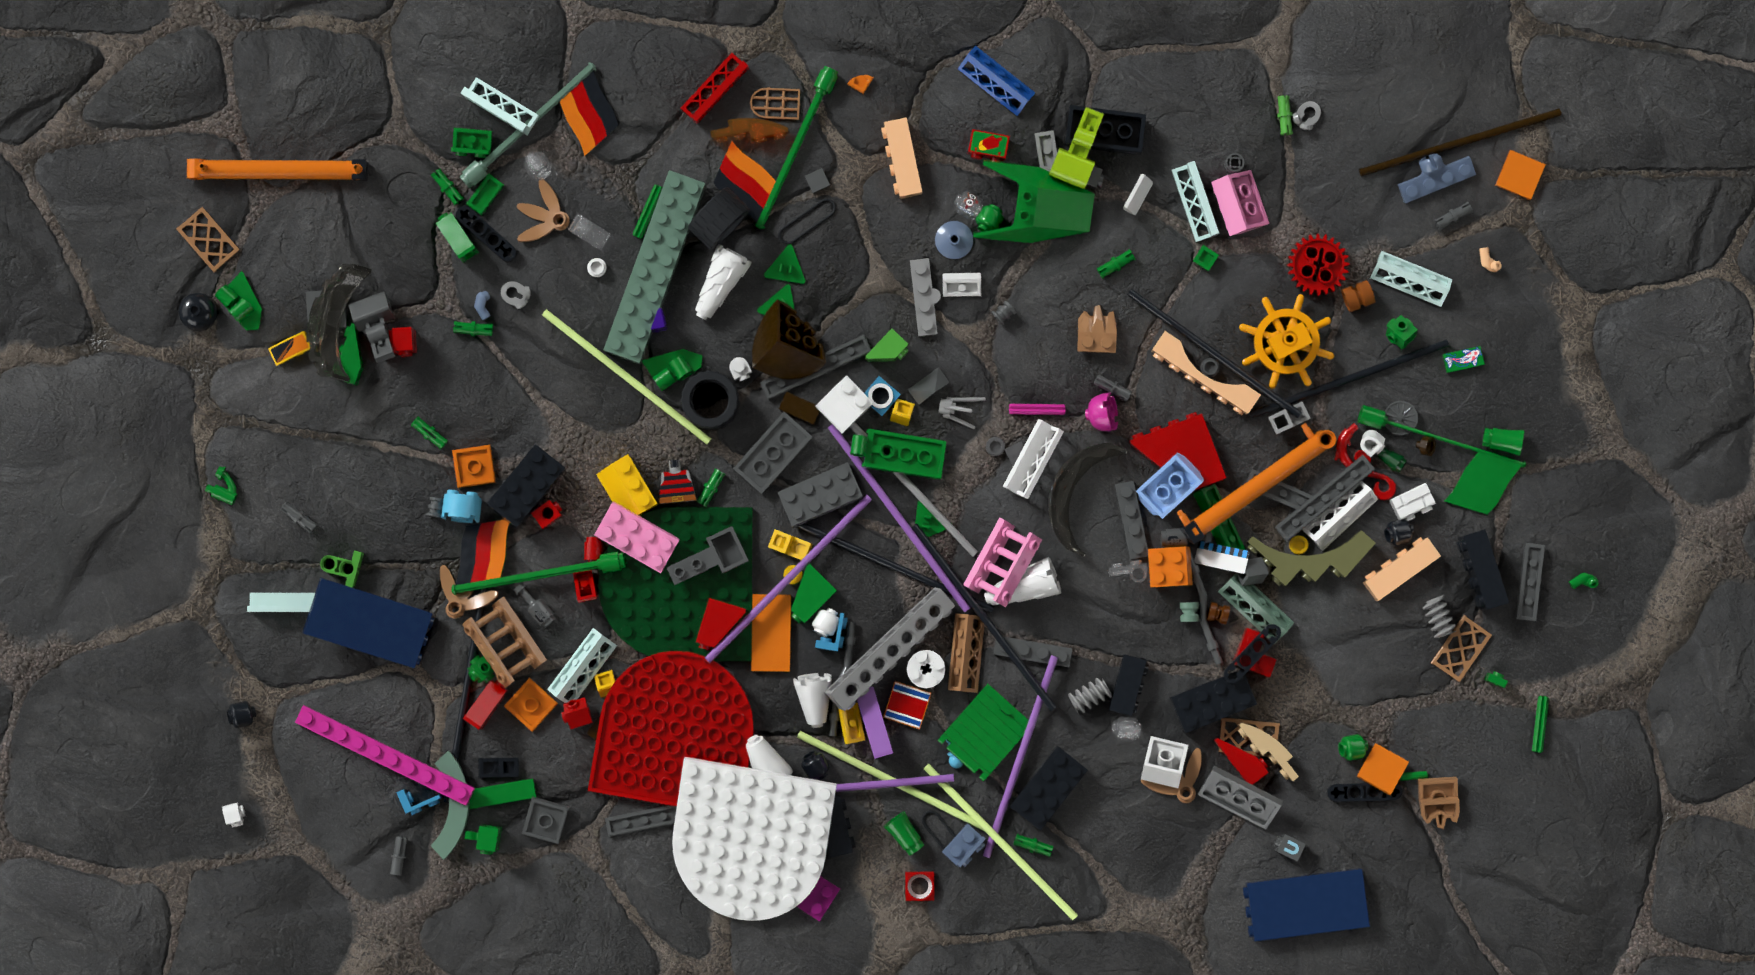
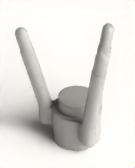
(947, 408)

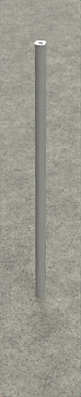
(927, 503)

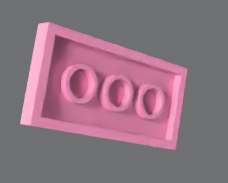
(637, 537)

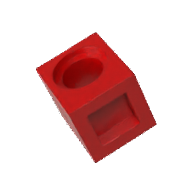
(538, 514)

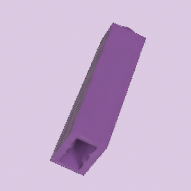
(874, 724)

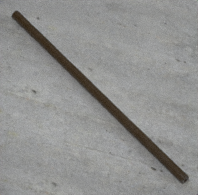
(1460, 142)

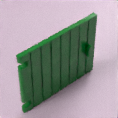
(984, 733)

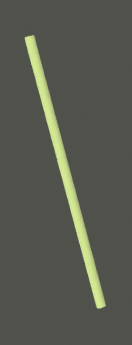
(626, 376)
(883, 776)
(1004, 845)

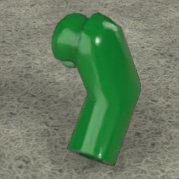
(1584, 579)

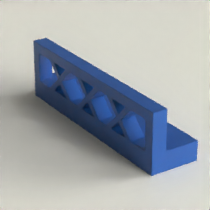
(998, 78)

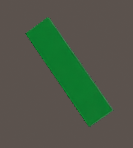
(502, 793)

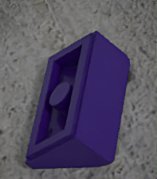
(659, 322)

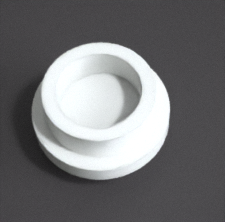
(596, 267)

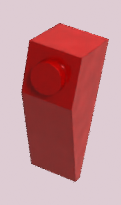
(1246, 764)

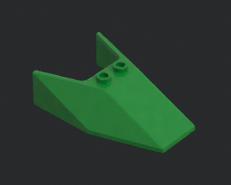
(1044, 206)

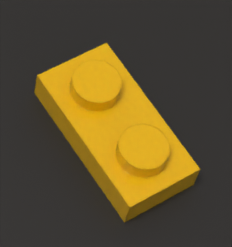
(851, 725)

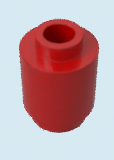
(593, 548)

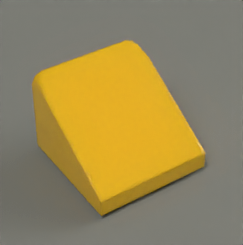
(902, 412)
(604, 682)

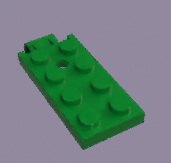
(907, 453)

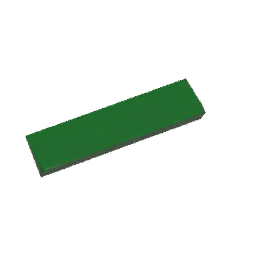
(1225, 533)

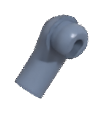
(480, 303)

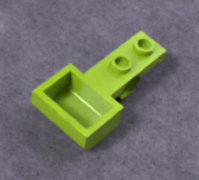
(1073, 164)

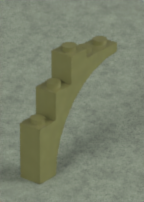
(1286, 566)

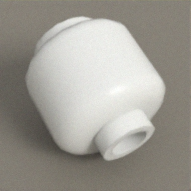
(826, 622)

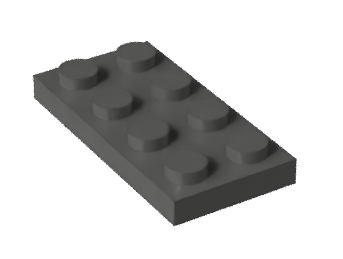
(772, 452)
(820, 495)
(1240, 797)

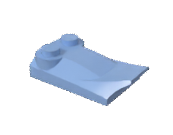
(1169, 485)

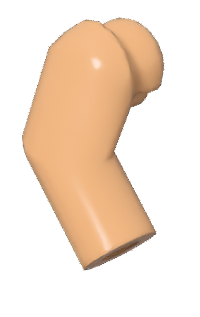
(1487, 262)

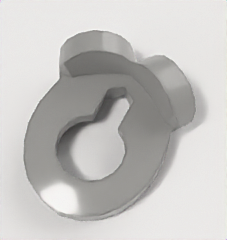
(1297, 117)
(518, 303)

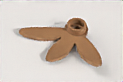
(538, 213)
(461, 599)
(1186, 784)

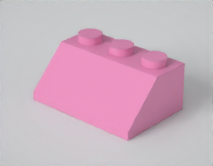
(1240, 202)

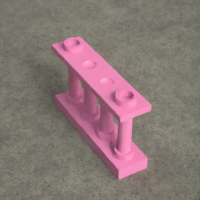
(991, 551)

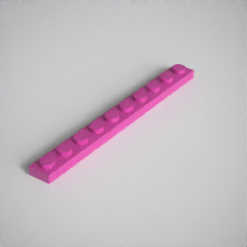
(385, 755)

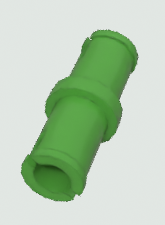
(1285, 115)

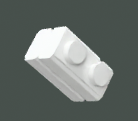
(1412, 502)

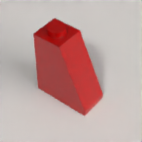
(717, 622)
(486, 704)

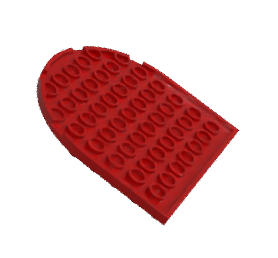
(658, 716)

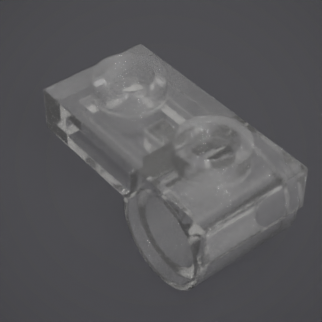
(589, 232)
(1119, 569)

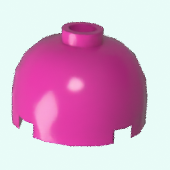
(1102, 412)

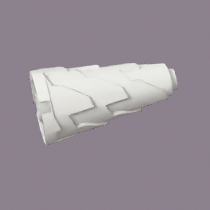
(722, 277)
(1036, 583)

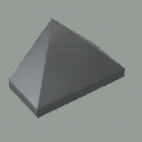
(928, 386)

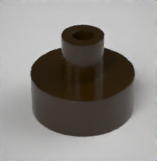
(1426, 445)

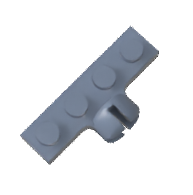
(1435, 176)

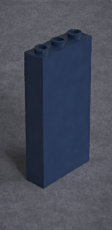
(368, 623)
(1306, 904)

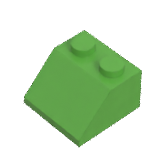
(888, 348)

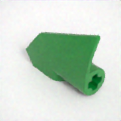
(241, 302)
(672, 367)

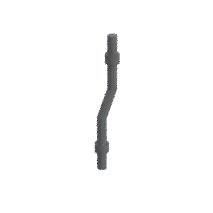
(849, 640)
(1212, 644)

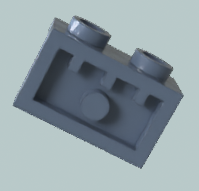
(963, 846)

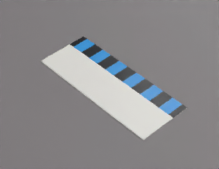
(1221, 557)

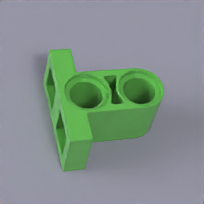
(340, 564)

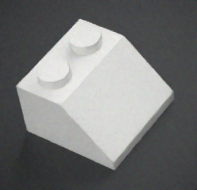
(844, 404)
(1164, 762)

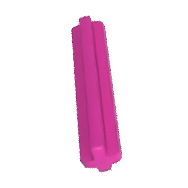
(1037, 409)

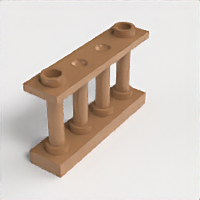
(512, 626)

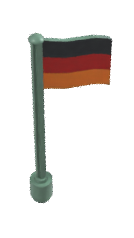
(584, 110)

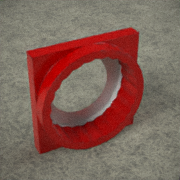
(928, 895)

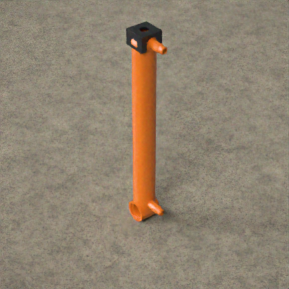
(277, 169)
(1196, 529)

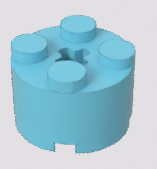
(461, 507)

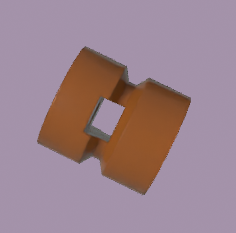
(1358, 296)

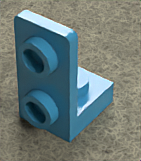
(826, 643)
(406, 800)

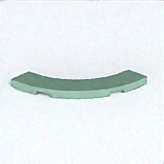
(457, 812)

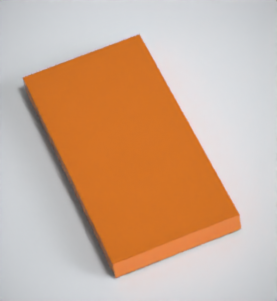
(771, 635)

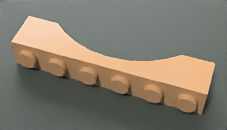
(1172, 351)

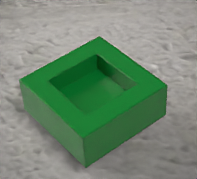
(1205, 258)
(1496, 679)

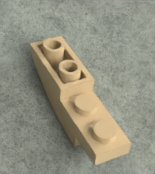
(1265, 743)

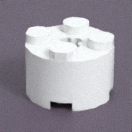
(921, 659)

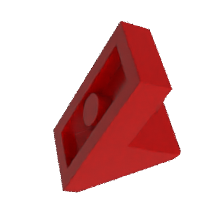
(585, 586)

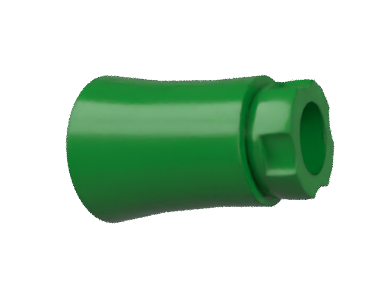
(1504, 440)
(904, 833)

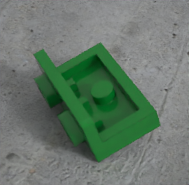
(472, 141)

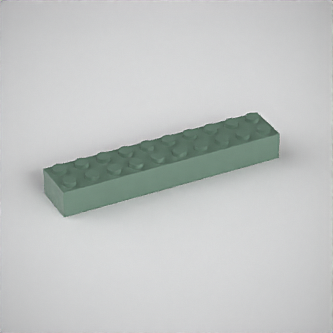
(654, 267)

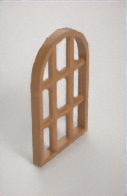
(782, 109)

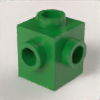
(1401, 331)
(475, 671)

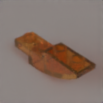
(757, 128)

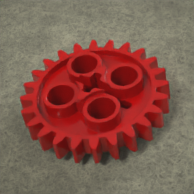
(1334, 269)

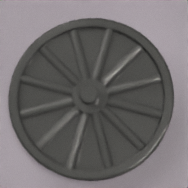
(1401, 413)

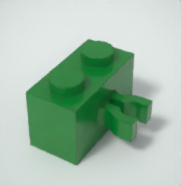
(487, 838)

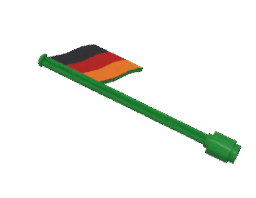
(750, 179)
(485, 555)

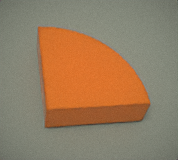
(860, 83)

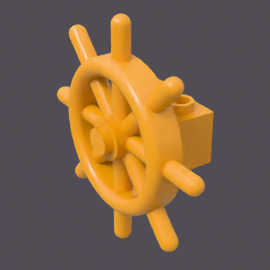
(1287, 341)

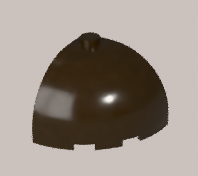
(786, 345)

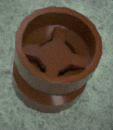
(1218, 613)

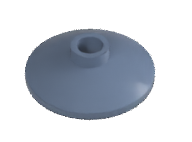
(947, 247)

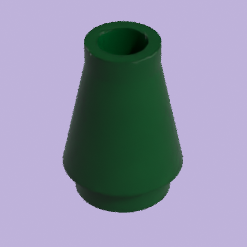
(1393, 460)

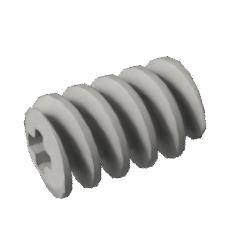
(1439, 617)
(1089, 695)

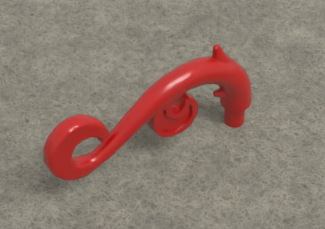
(1341, 452)

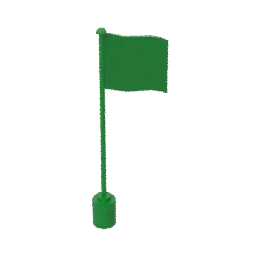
(1481, 480)

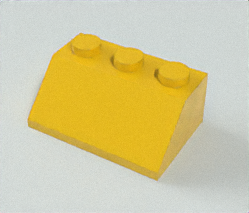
(627, 486)

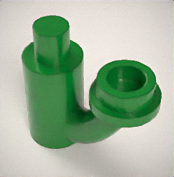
(220, 493)

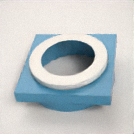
(893, 395)

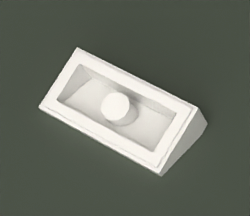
(1138, 194)
(961, 284)

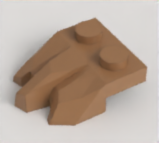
(1097, 332)
(1439, 799)

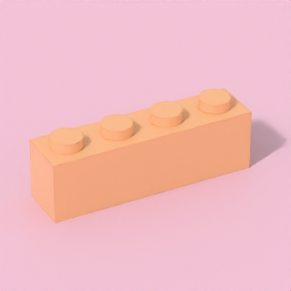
(902, 157)
(1401, 569)

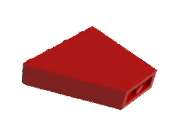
(1187, 438)

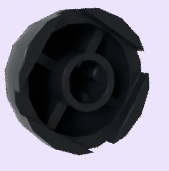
(198, 311)

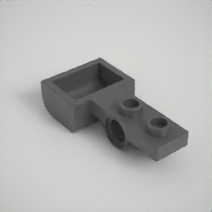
(371, 315)
(723, 551)

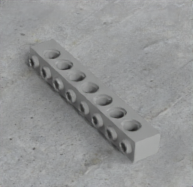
(837, 690)

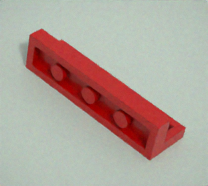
(716, 94)

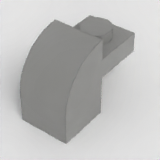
(1284, 420)

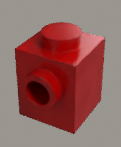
(576, 713)

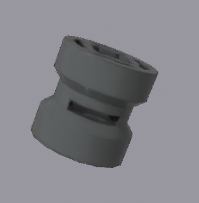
(1234, 163)

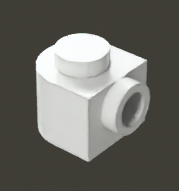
(740, 369)
(1372, 442)
(233, 814)

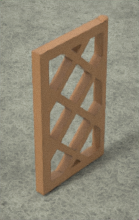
(204, 255)
(1477, 647)
(1259, 724)

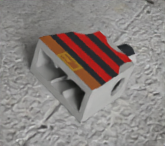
(676, 485)

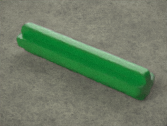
(647, 212)
(1540, 724)

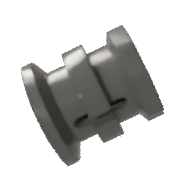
(1004, 313)
(435, 507)

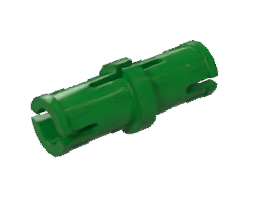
(447, 186)
(1115, 263)
(473, 328)
(440, 441)
(710, 487)
(1033, 845)

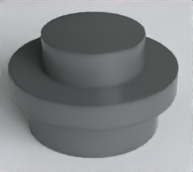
(1209, 367)

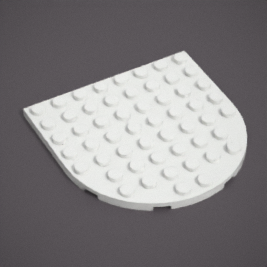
(750, 837)

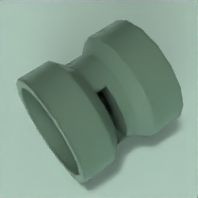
(1189, 612)

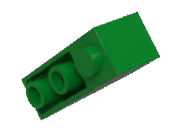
(351, 355)

